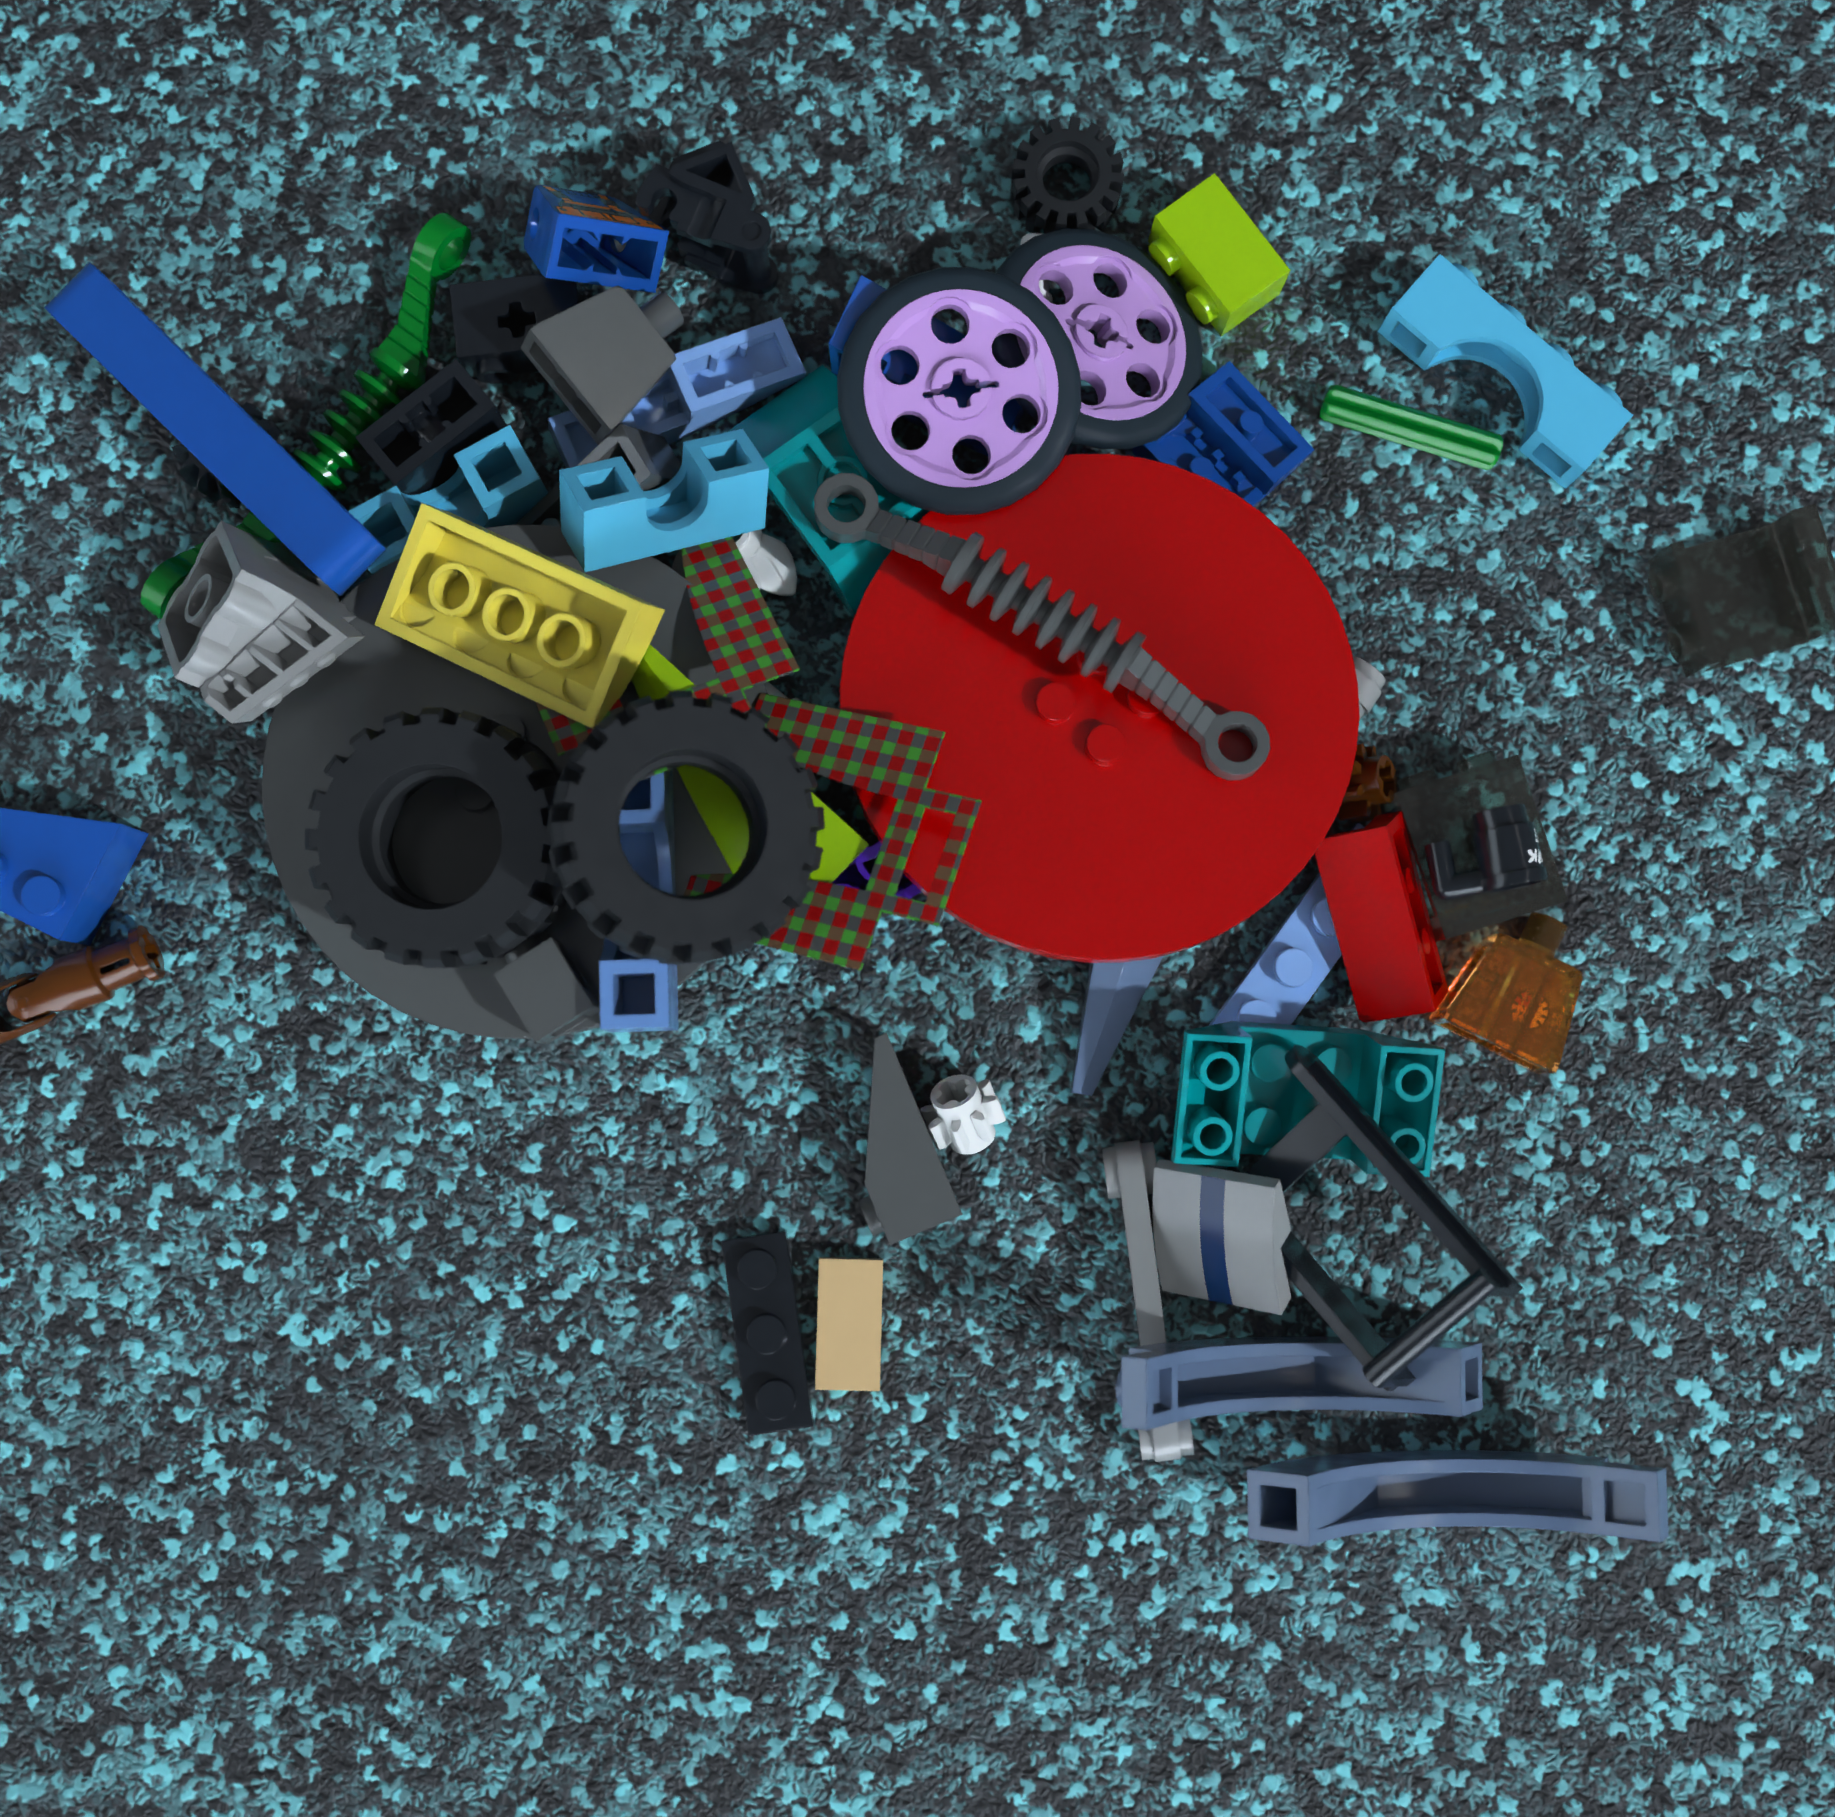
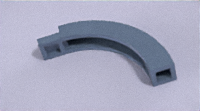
(1255, 1374)
(1392, 1490)

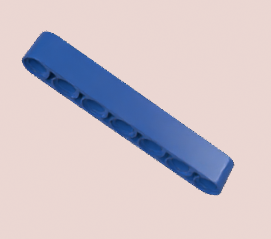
(216, 429)

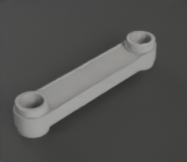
(1130, 1177)

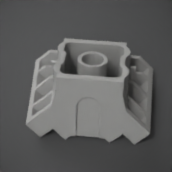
(252, 624)

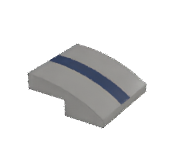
(1221, 1235)

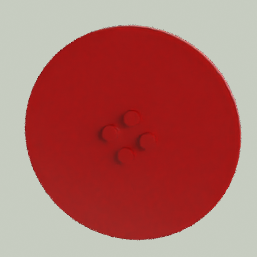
(1094, 804)

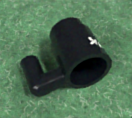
(1504, 852)

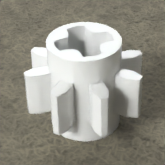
(963, 1114)

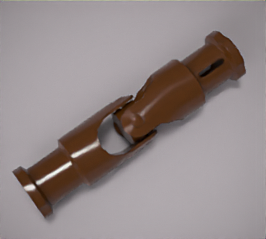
(80, 981)

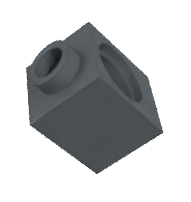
(546, 988)

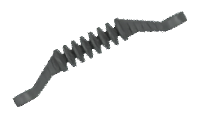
(1126, 662)

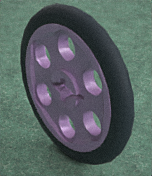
(1145, 292)
(991, 308)

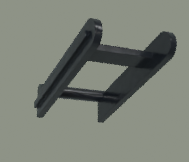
(1307, 1144)

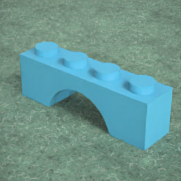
(1564, 411)

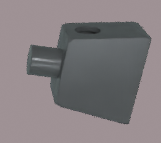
(605, 355)

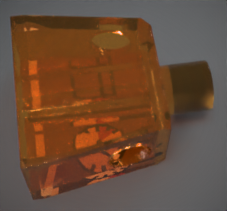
(1515, 996)

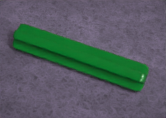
(1411, 427)

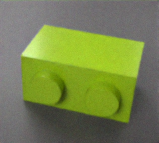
(1216, 255)

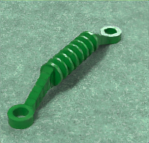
(401, 365)

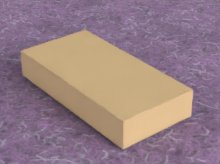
(849, 1324)

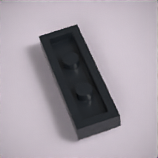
(767, 1333)

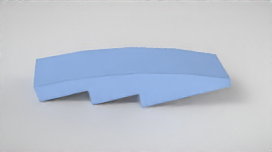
(700, 388)

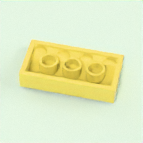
(517, 616)

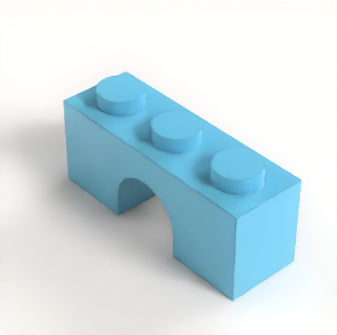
(490, 488)
(710, 498)

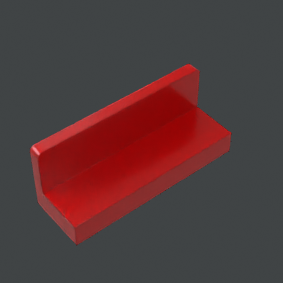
(1382, 920)

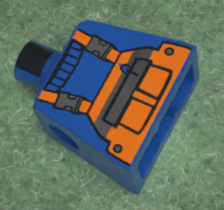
(574, 236)

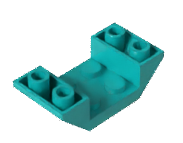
(804, 446)
(1245, 1098)

